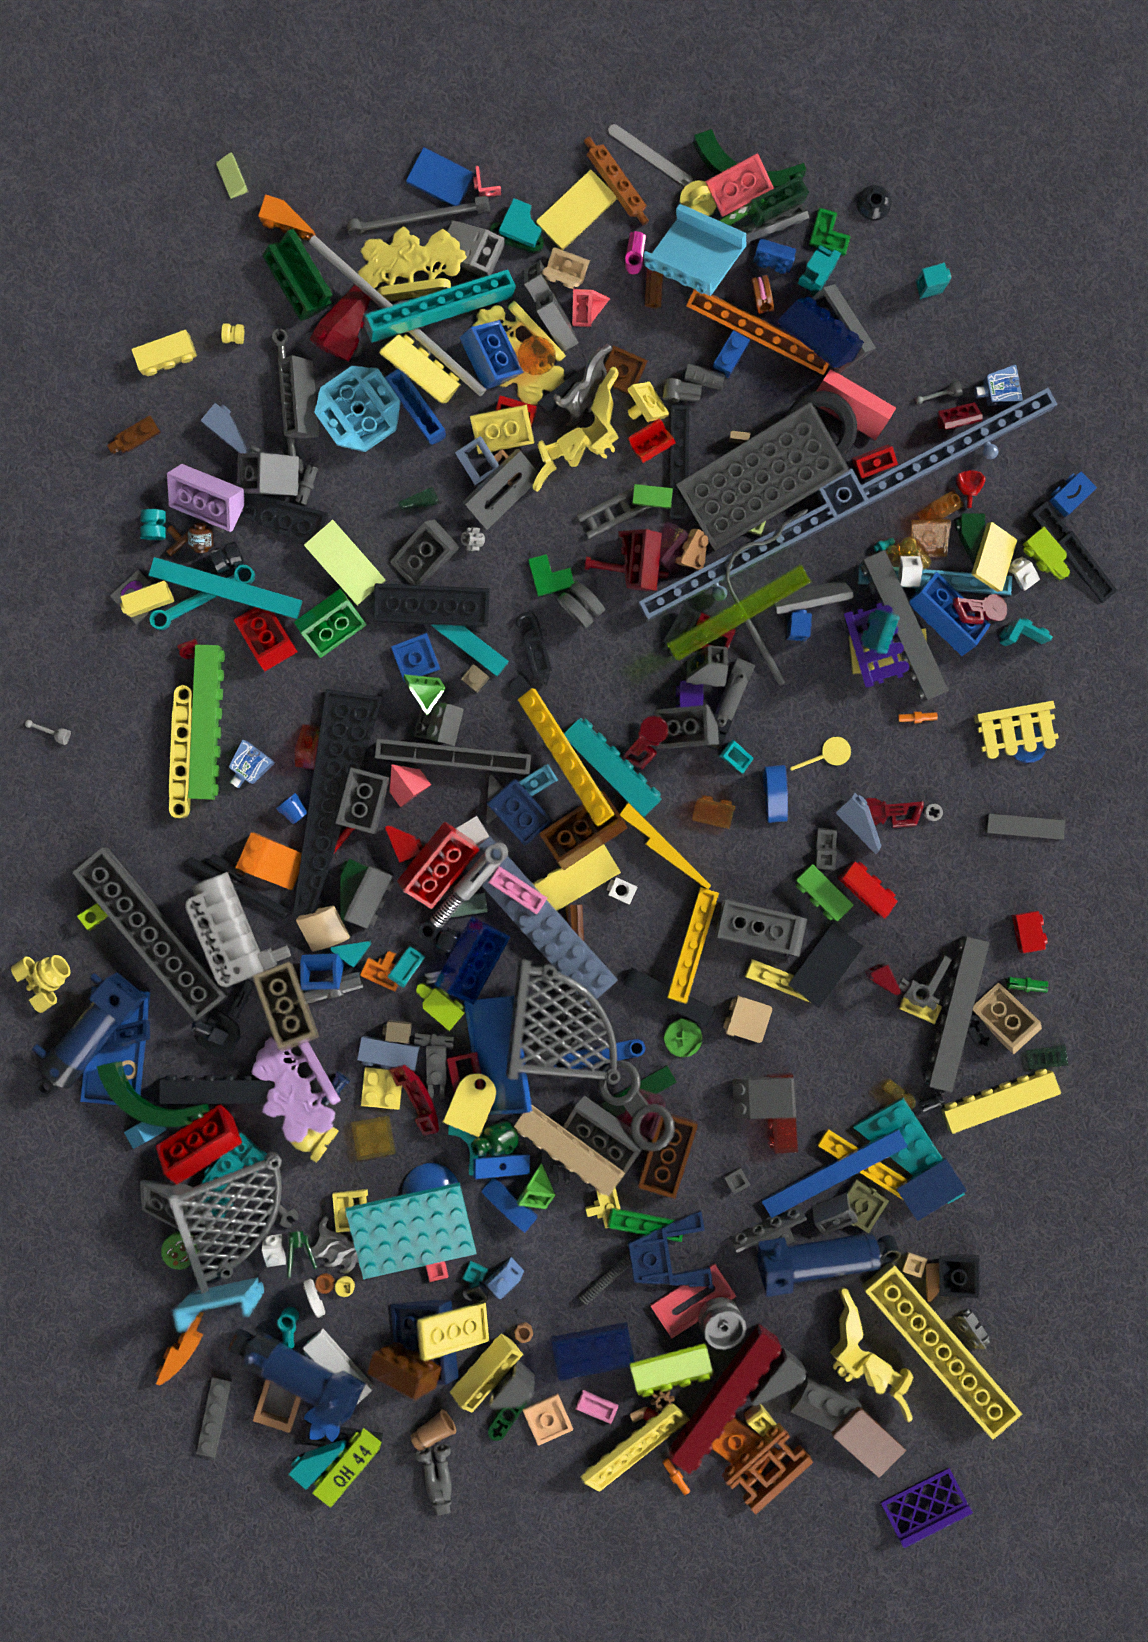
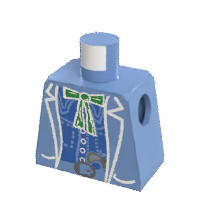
(1001, 388)
(249, 764)
(504, 1278)

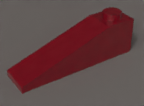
(340, 327)

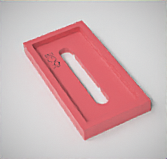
(678, 1323)

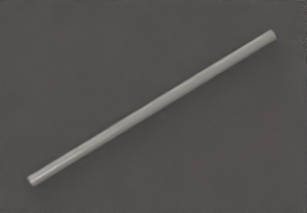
(383, 303)

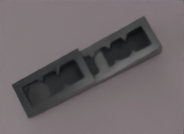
(548, 403)

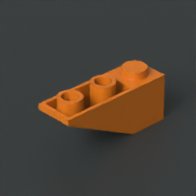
(280, 215)

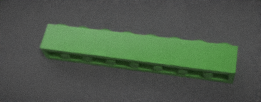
(205, 722)

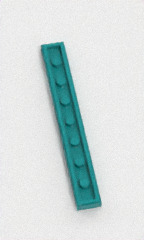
(225, 588)

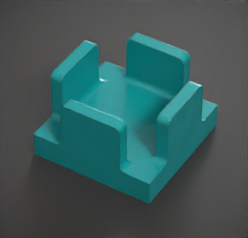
(819, 269)

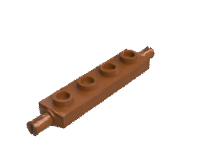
(616, 180)

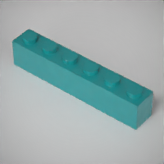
(612, 767)

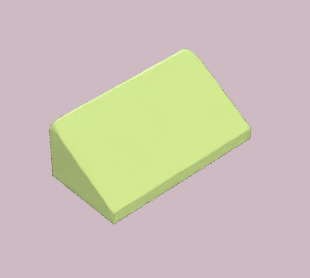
(231, 176)

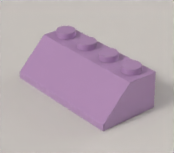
(205, 497)

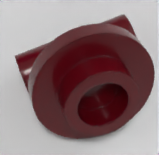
(187, 649)

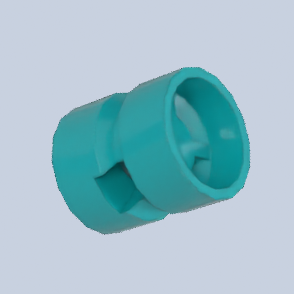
(153, 524)

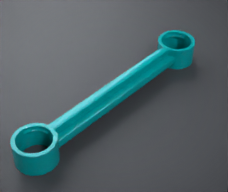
(195, 601)

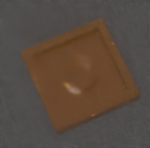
(931, 536)

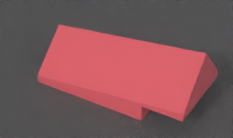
(869, 409)

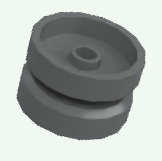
(583, 602)
(722, 1323)

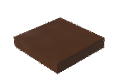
(629, 368)

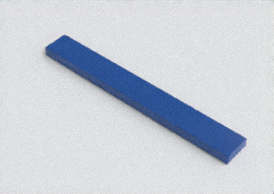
(834, 1173)

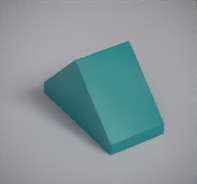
(736, 756)
(352, 952)

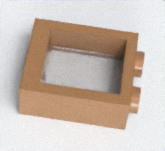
(277, 1407)

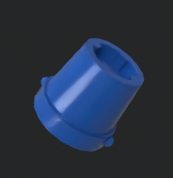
(292, 809)

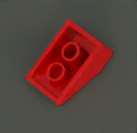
(265, 637)

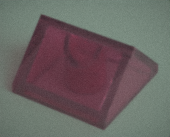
(671, 546)
(650, 1121)

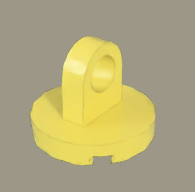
(698, 197)

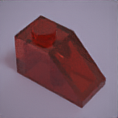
(307, 747)

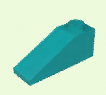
(314, 1462)

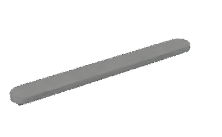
(650, 155)

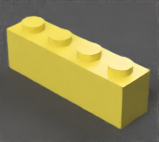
(486, 1373)

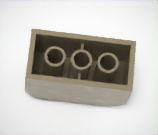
(286, 1006)

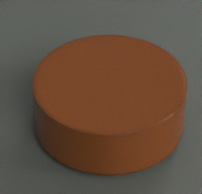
(324, 1283)

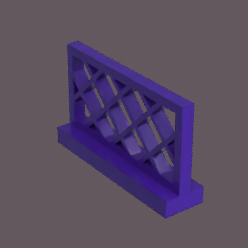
(932, 1524)

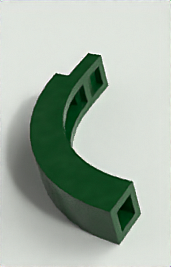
(719, 161)
(132, 1103)

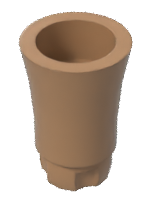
(433, 1431)

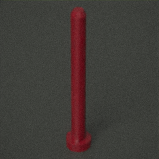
(614, 567)

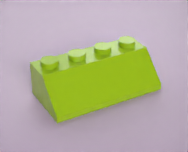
(671, 1370)

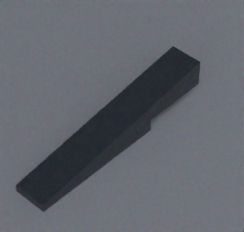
(1077, 554)

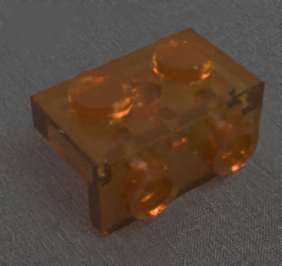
(713, 812)

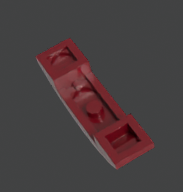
(419, 1096)

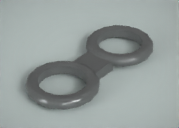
(638, 1108)

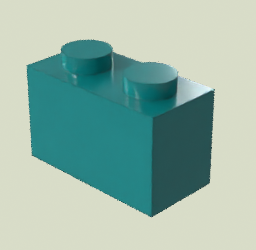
(933, 280)

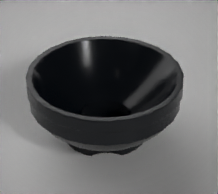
(874, 211)

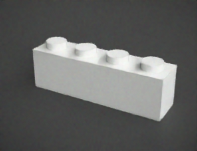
(329, 1355)

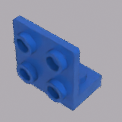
(774, 256)

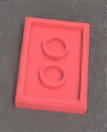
(739, 185)

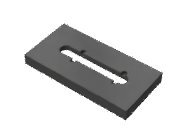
(493, 483)

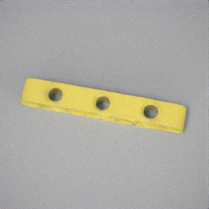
(180, 752)

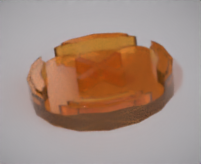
(536, 355)

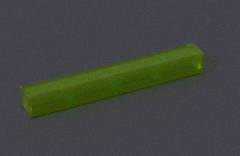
(739, 612)

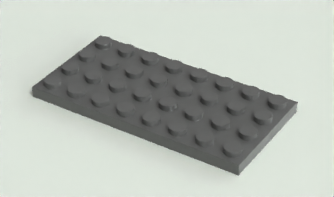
(763, 476)

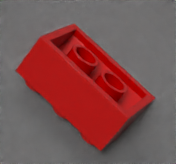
(868, 889)

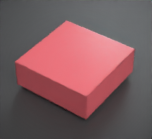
(437, 1271)

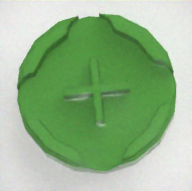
(683, 1038)

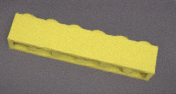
(1000, 1101)

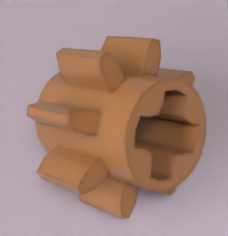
(660, 1406)

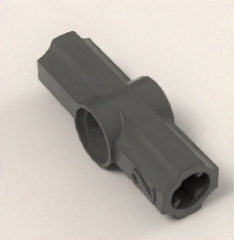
(348, 983)

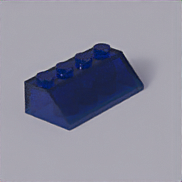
(821, 332)

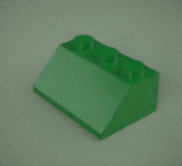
(330, 623)

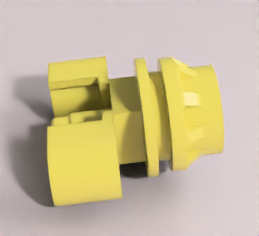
(43, 978)

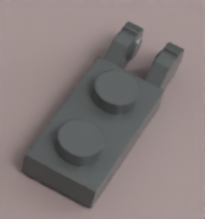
(436, 1069)

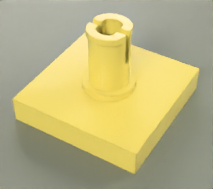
(646, 402)

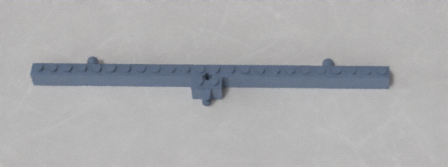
(857, 498)

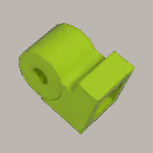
(92, 916)

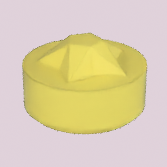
(344, 1286)

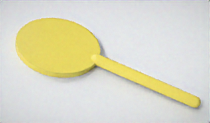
(835, 752)

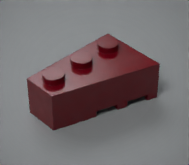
(642, 558)

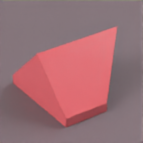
(586, 306)
(406, 783)

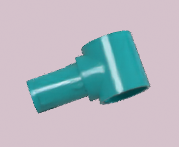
(288, 1327)

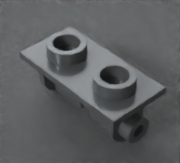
(977, 1336)

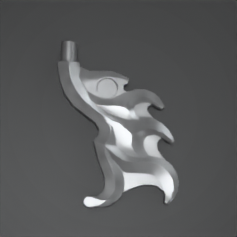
(584, 392)
(335, 1248)

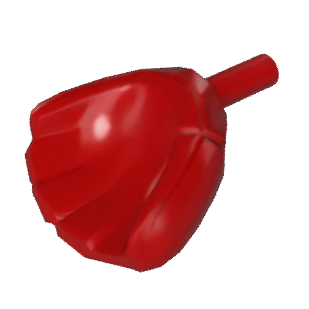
(970, 484)

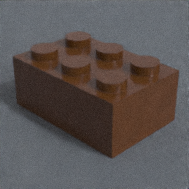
(404, 1370)

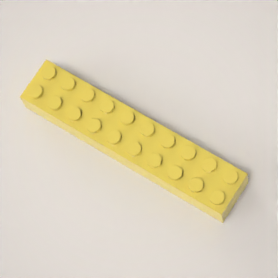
(941, 1350)

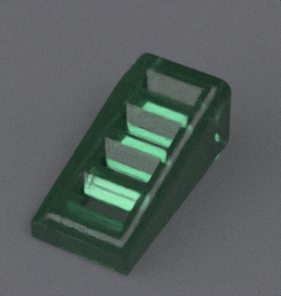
(422, 499)
(1062, 1048)

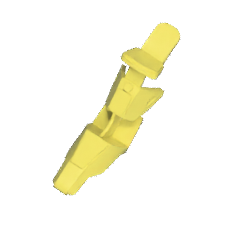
(595, 438)
(857, 1362)

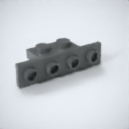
(771, 1229)

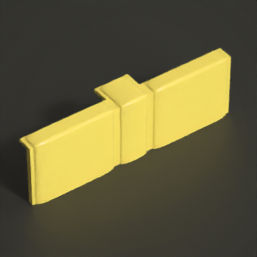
(580, 878)

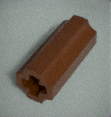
(654, 286)
(574, 917)

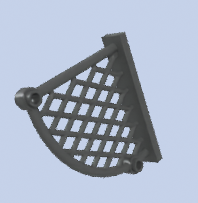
(515, 1064)
(224, 1268)

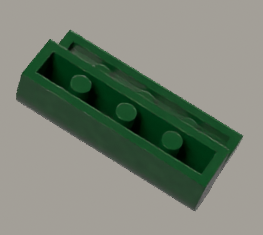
(298, 276)

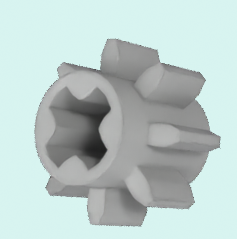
(472, 539)

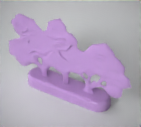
(292, 1093)

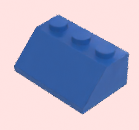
(491, 354)

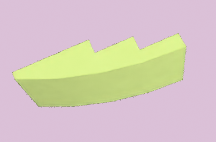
(344, 562)

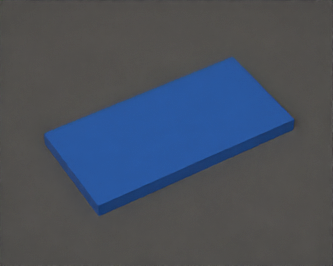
(489, 1036)
(92, 1086)

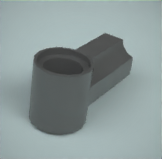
(678, 390)

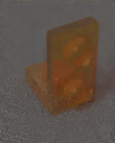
(941, 507)

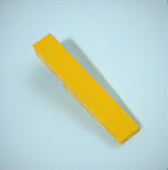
(660, 845)

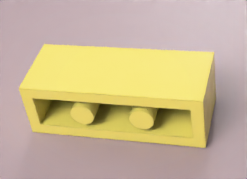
(164, 353)

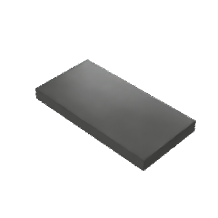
(814, 596)

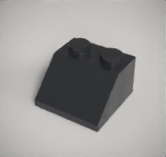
(959, 1275)

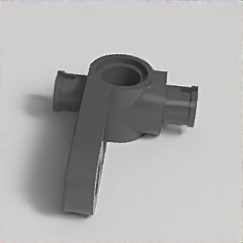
(911, 987)

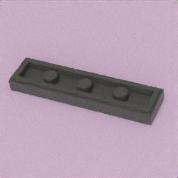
(1025, 826)

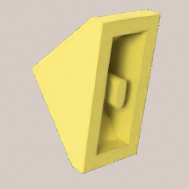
(759, 1419)

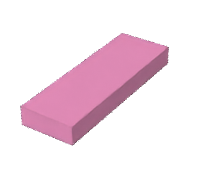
(518, 890)

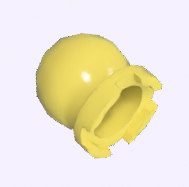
(315, 1142)

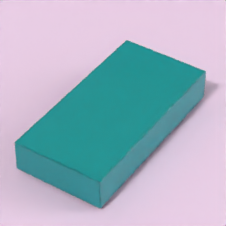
(406, 967)

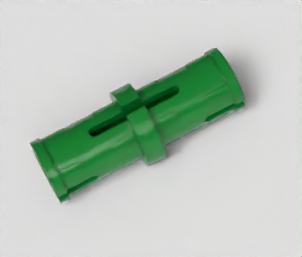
(1027, 984)

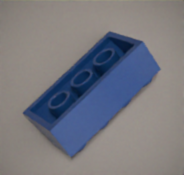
(936, 607)

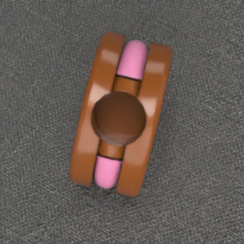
(762, 294)

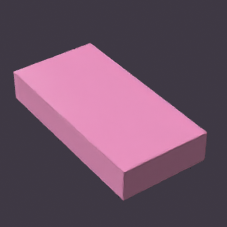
(597, 1407)

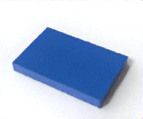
(440, 177)

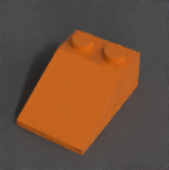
(270, 861)

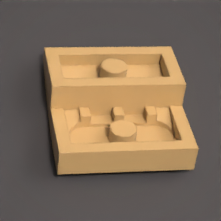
(323, 928)

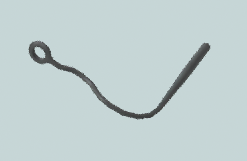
(758, 640)

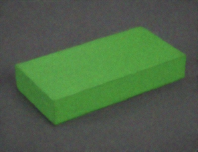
(652, 496)

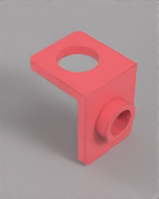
(483, 191)

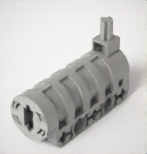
(230, 931)

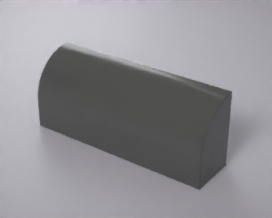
(298, 397)

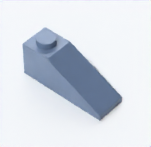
(223, 425)
(858, 817)

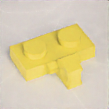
(603, 1206)

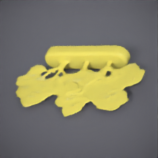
(407, 257)
(528, 385)

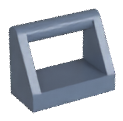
(468, 465)

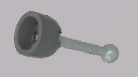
(954, 390)

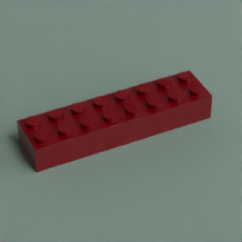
(724, 1399)

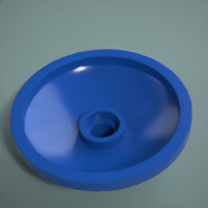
(428, 1177)

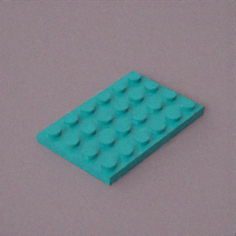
(411, 1230)

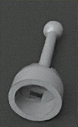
(60, 735)

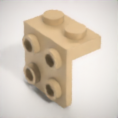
(566, 268)
(747, 1019)

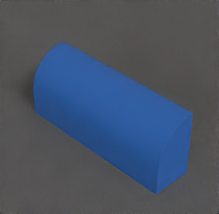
(416, 406)

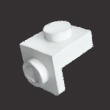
(1024, 572)
(273, 1250)

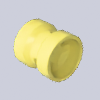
(232, 333)

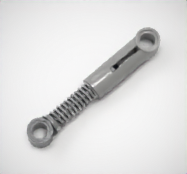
(464, 890)

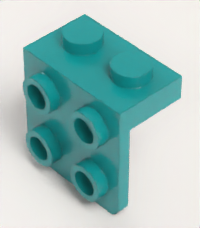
(1011, 633)

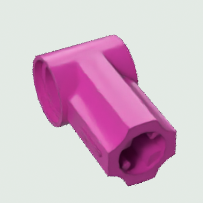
(635, 252)

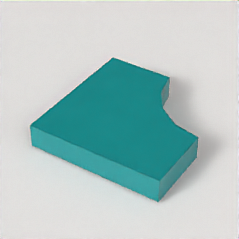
(519, 224)

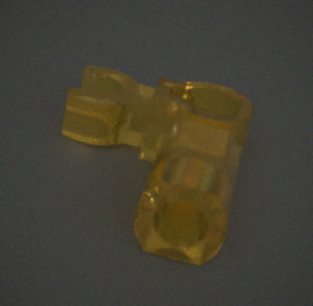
(908, 548)
(897, 1092)

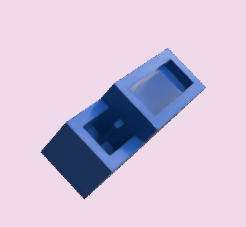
(506, 1201)

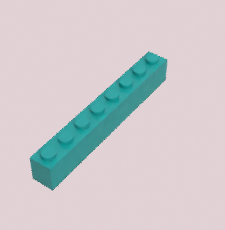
(439, 305)

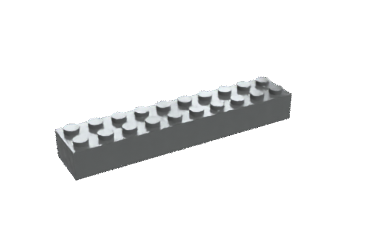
(150, 933)

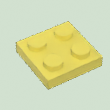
(380, 1089)

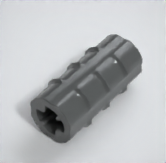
(704, 376)

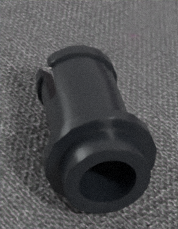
(934, 1102)

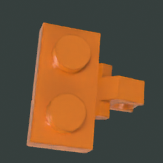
(379, 971)

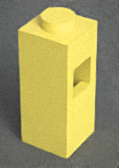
(146, 599)

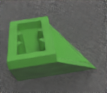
(425, 689)
(538, 1191)

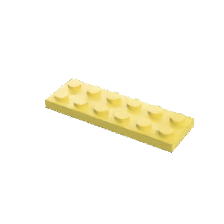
(635, 1448)

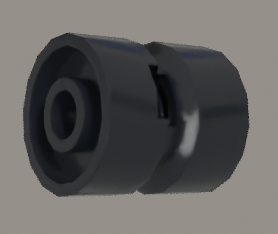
(226, 557)

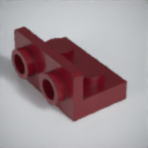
(959, 416)

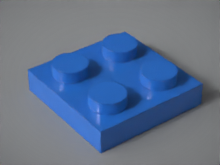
(416, 656)

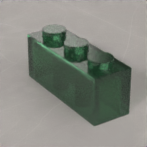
(777, 201)

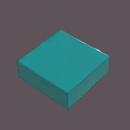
(474, 1272)

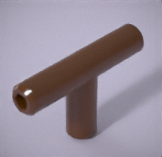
(180, 540)

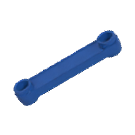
(623, 1052)

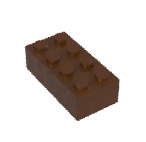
(579, 835)
(665, 1167)

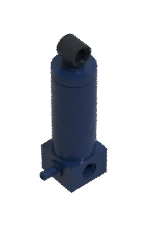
(784, 1265)

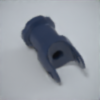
(343, 1081)

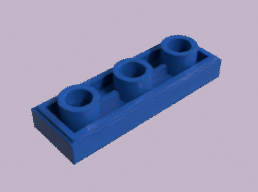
(511, 1165)

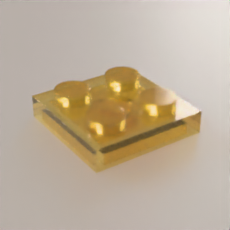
(373, 1137)

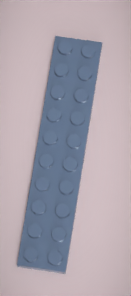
(550, 932)

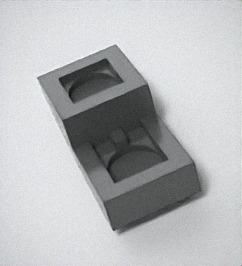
(826, 848)

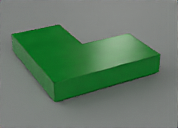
(824, 234)
(547, 581)

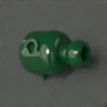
(496, 1140)

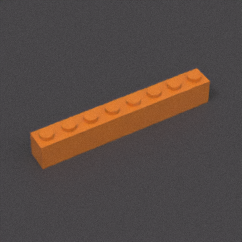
(756, 329)

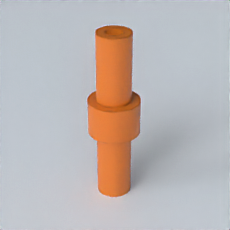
(917, 717)
(676, 1476)

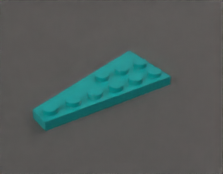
(920, 1150)

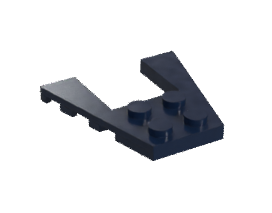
(652, 1260)

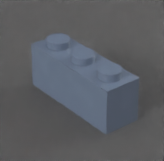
(387, 1053)

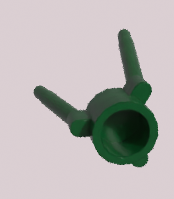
(295, 1241)

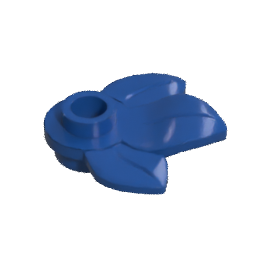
(321, 1427)

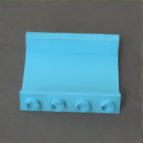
(697, 250)
(247, 1291)

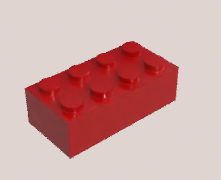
(438, 865)
(198, 1144)

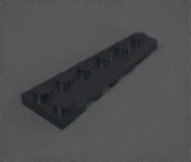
(284, 517)

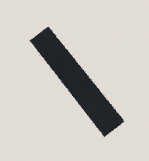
(679, 459)

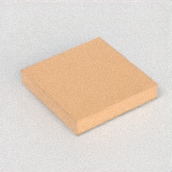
(547, 1419)

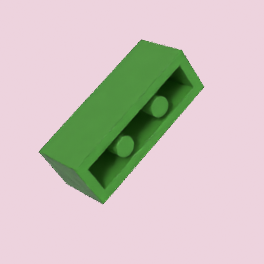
(823, 893)

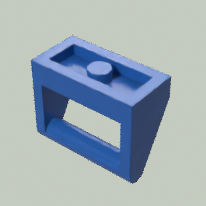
(321, 962)

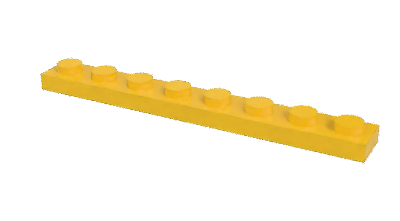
(566, 757)

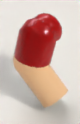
(643, 1413)

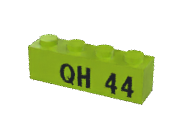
(346, 1467)

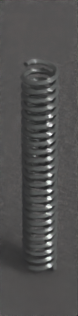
(607, 1283)

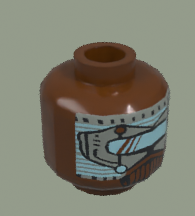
(200, 538)

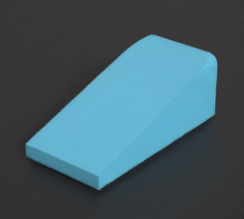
(539, 780)

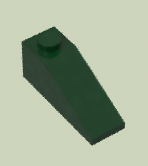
(971, 531)
(351, 878)

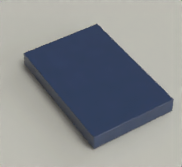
(519, 812)
(931, 1189)

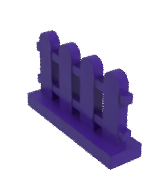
(864, 658)

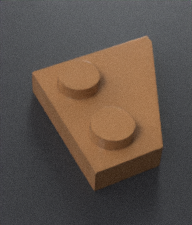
(695, 550)

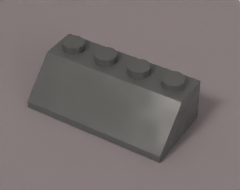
(833, 301)
(559, 1033)
(603, 1133)

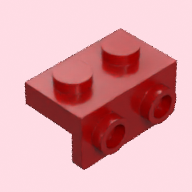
(651, 440)

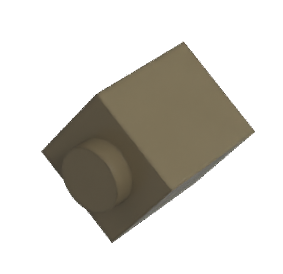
(475, 678)
(397, 1031)

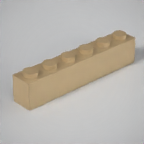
(569, 1150)

